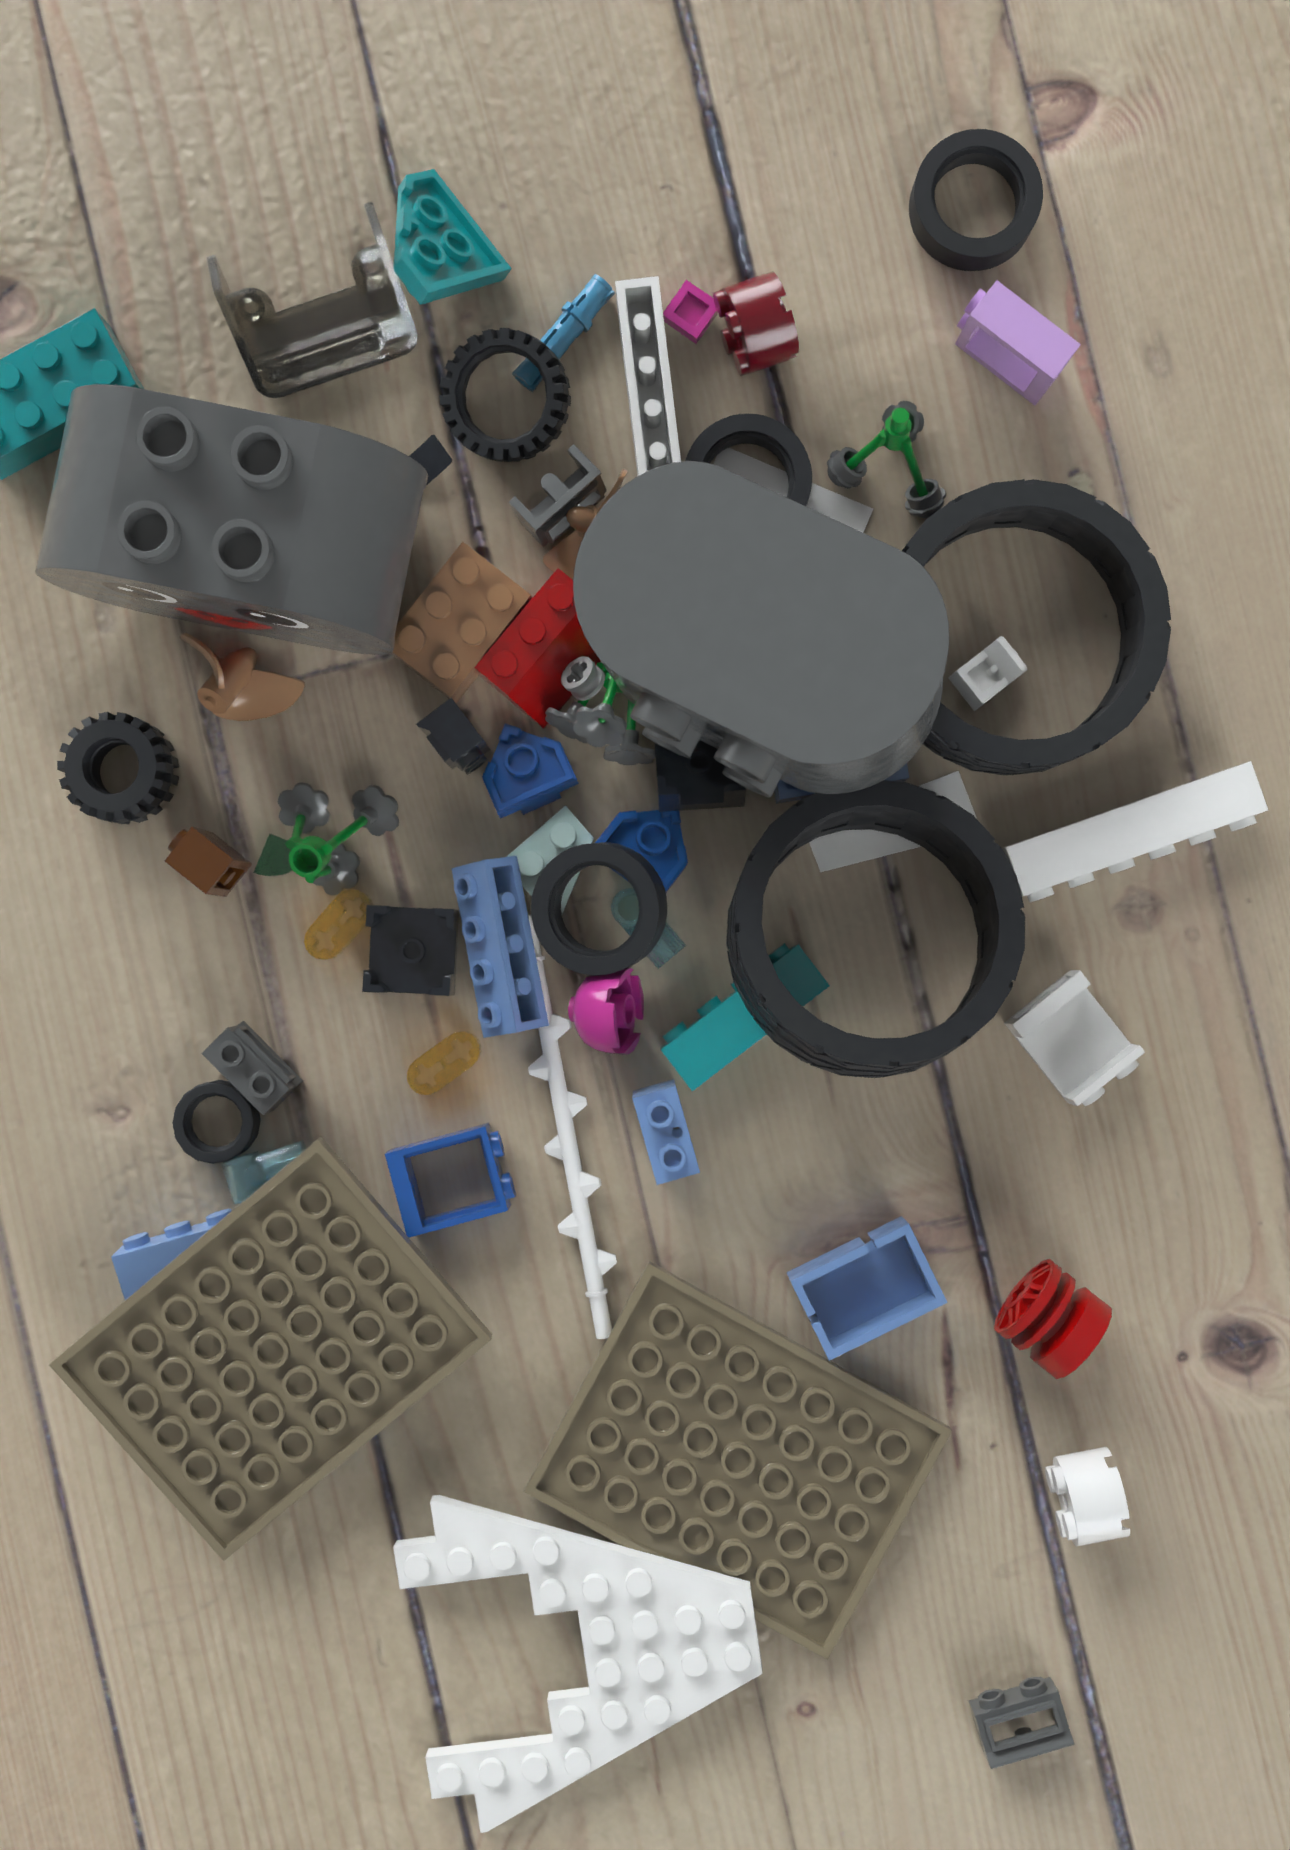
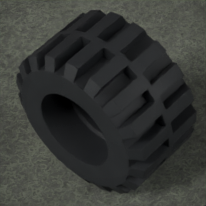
(85, 760)

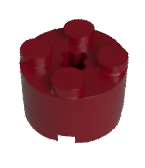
(757, 323)

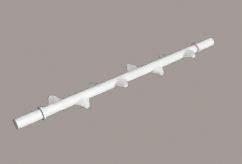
(565, 1147)

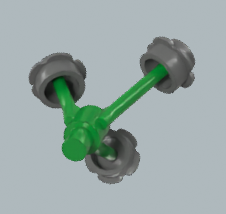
(899, 430)

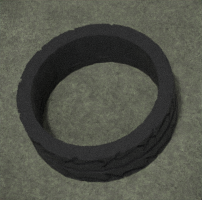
(1132, 580)
(951, 837)

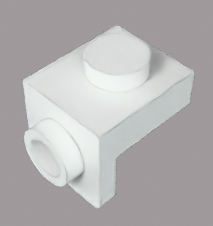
(988, 673)

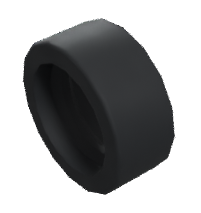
(188, 1139)

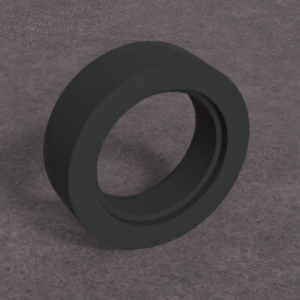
(986, 149)
(763, 432)
(548, 917)

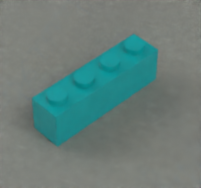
(728, 1027)

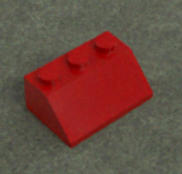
(536, 650)

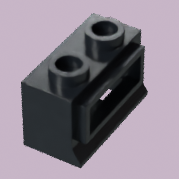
(454, 737)

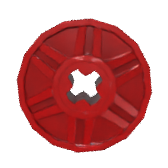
(1053, 1319)

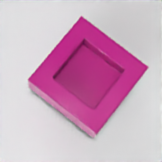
(690, 312)

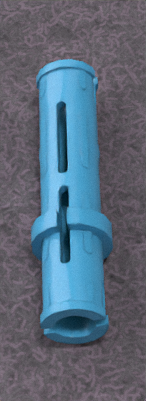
(575, 319)

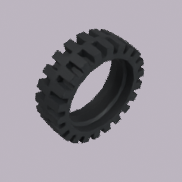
(457, 378)

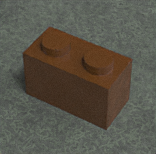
(206, 861)

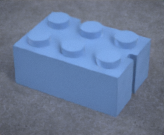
(866, 1288)

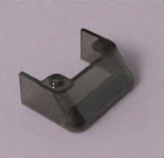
(324, 335)

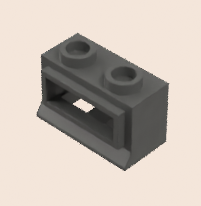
(549, 518)
(252, 1067)
(1000, 1706)

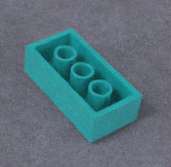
(40, 381)

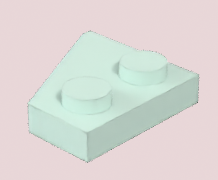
(550, 840)

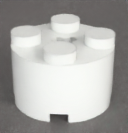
(1089, 1497)

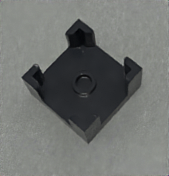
(694, 781)
(411, 950)

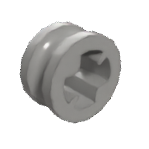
(583, 678)

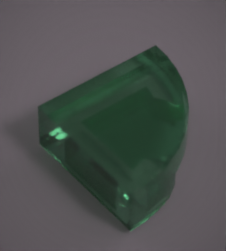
(274, 858)

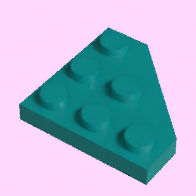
(439, 243)

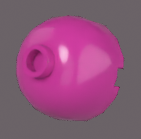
(607, 1011)

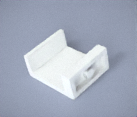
(1074, 1040)

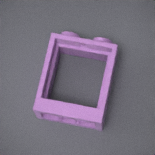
(1014, 341)

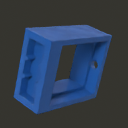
(408, 1193)

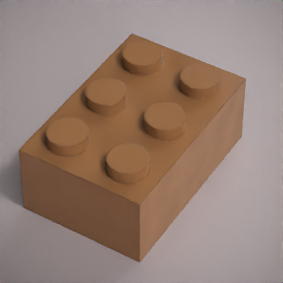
(457, 621)

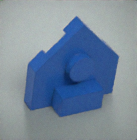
(526, 772)
(653, 836)

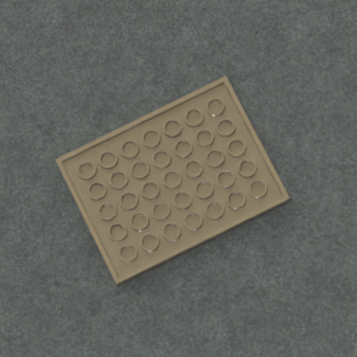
(271, 1349)
(739, 1456)

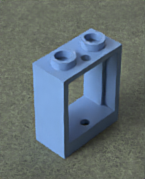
(668, 1148)

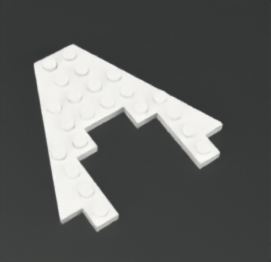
(652, 1636)

